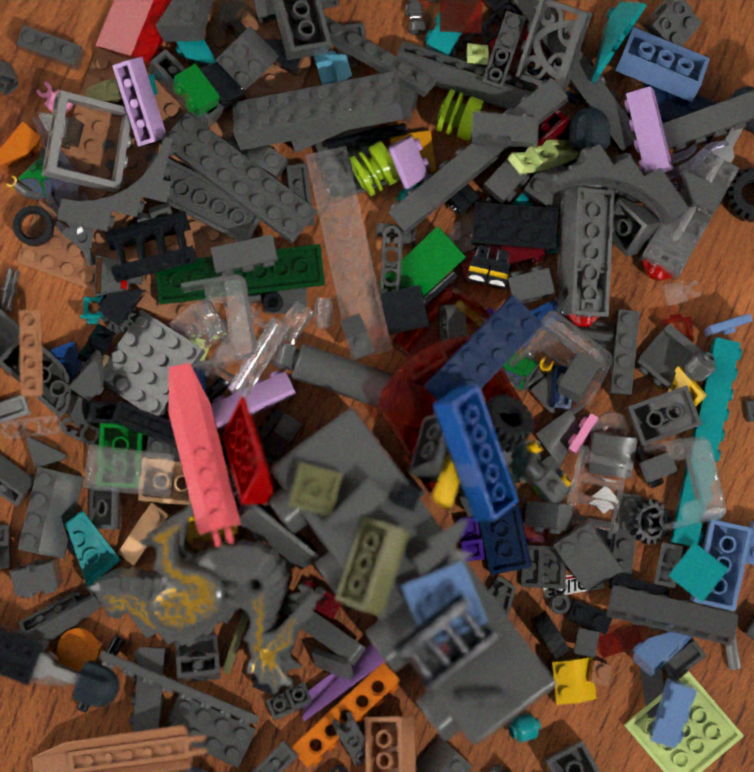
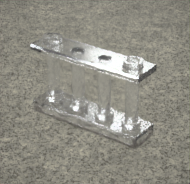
(251, 368)
(581, 477)

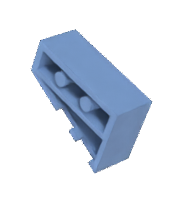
(672, 712)

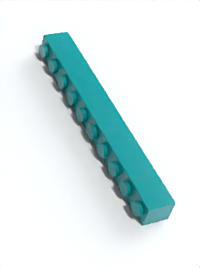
(712, 414)

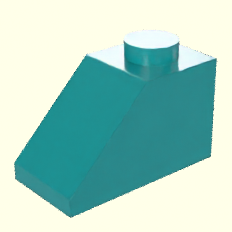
(195, 52)

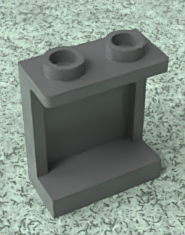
(665, 355)

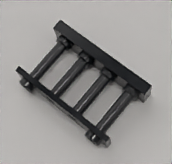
(147, 231)
(441, 621)

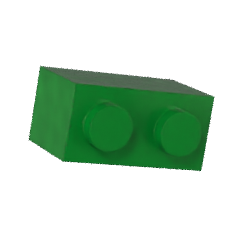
(195, 90)

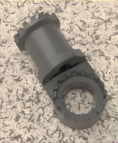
(407, 238)

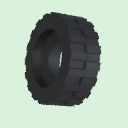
(550, 634)

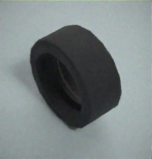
(17, 226)

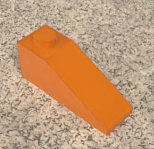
(19, 146)

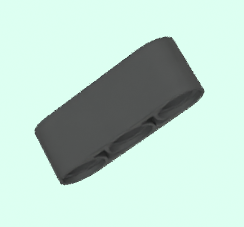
(451, 322)

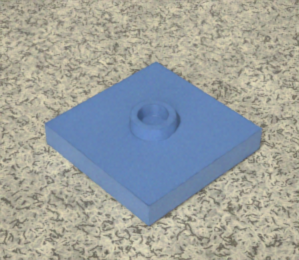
(727, 326)

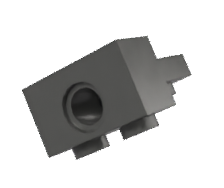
(673, 21)
(198, 660)

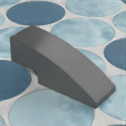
(440, 546)

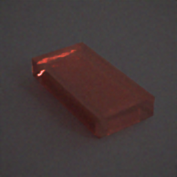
(619, 641)

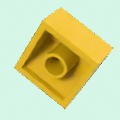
(572, 681)

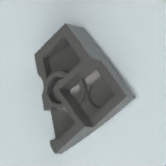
(557, 434)

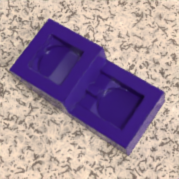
(471, 539)

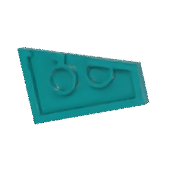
(90, 547)

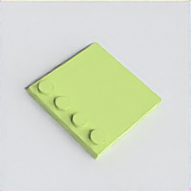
(704, 738)

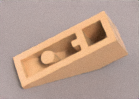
(151, 519)

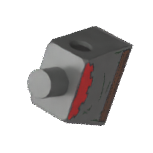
(105, 281)

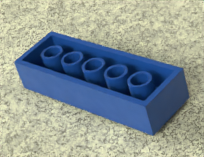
(476, 453)

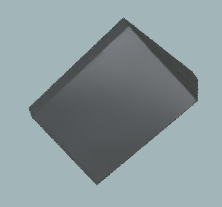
(105, 509)

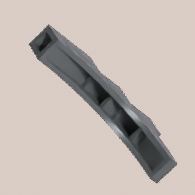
(151, 185)
(650, 188)

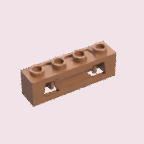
(31, 353)

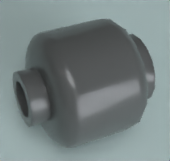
(699, 366)

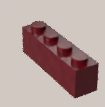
(516, 258)

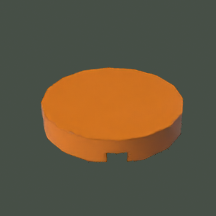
(78, 647)

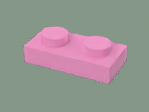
(586, 426)

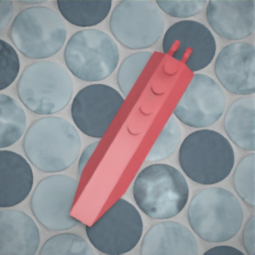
(201, 454)

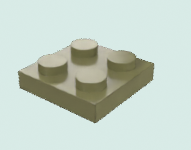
(315, 489)

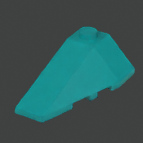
(615, 31)

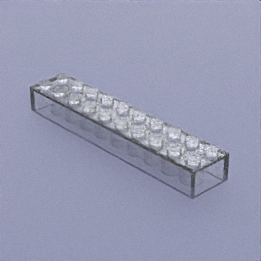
(347, 243)

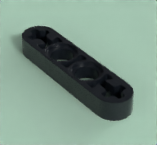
(485, 35)

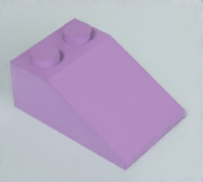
(409, 161)

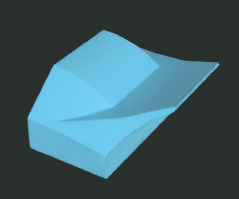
(332, 67)

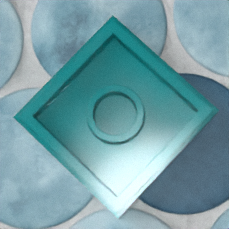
(698, 572)

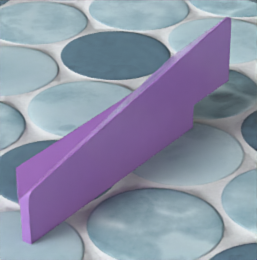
(335, 685)

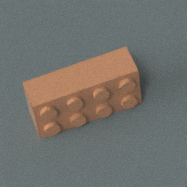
(390, 744)

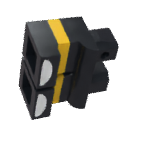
(498, 268)

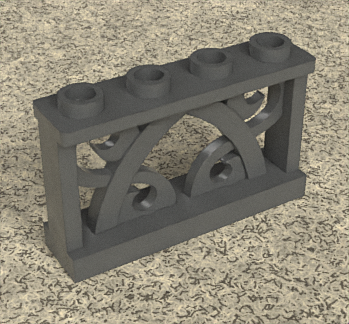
(575, 27)

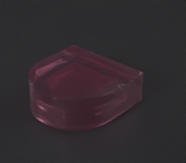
(537, 537)

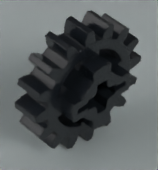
(649, 521)

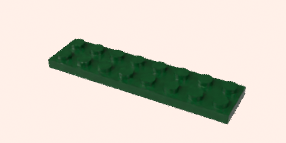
(297, 269)

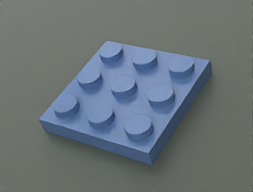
(438, 588)

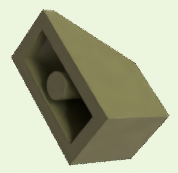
(106, 91)

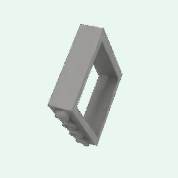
(54, 140)

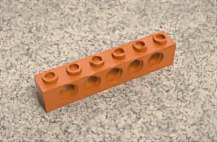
(348, 702)

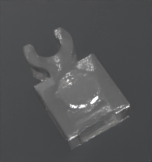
(677, 292)

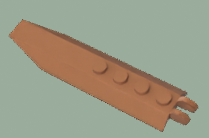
(130, 752)

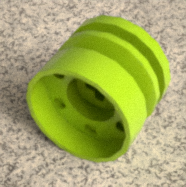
(458, 114)
(375, 168)

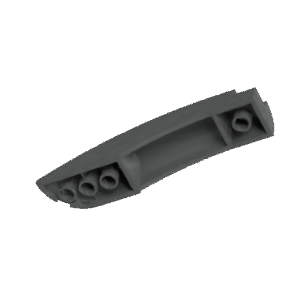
(55, 378)

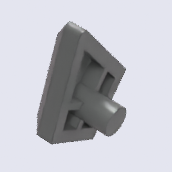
(503, 593)

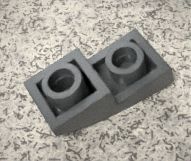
(289, 701)

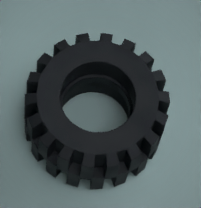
(734, 195)
(510, 421)

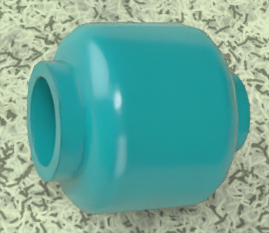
(524, 727)

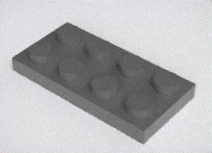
(224, 735)

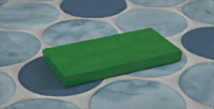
(428, 262)

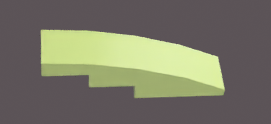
(544, 157)

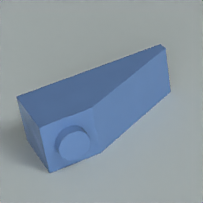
(658, 651)

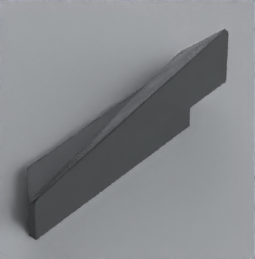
(60, 616)

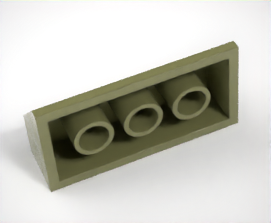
(372, 565)

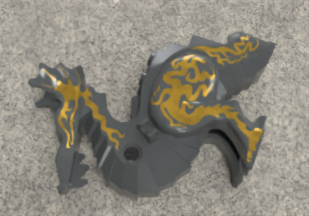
(199, 589)

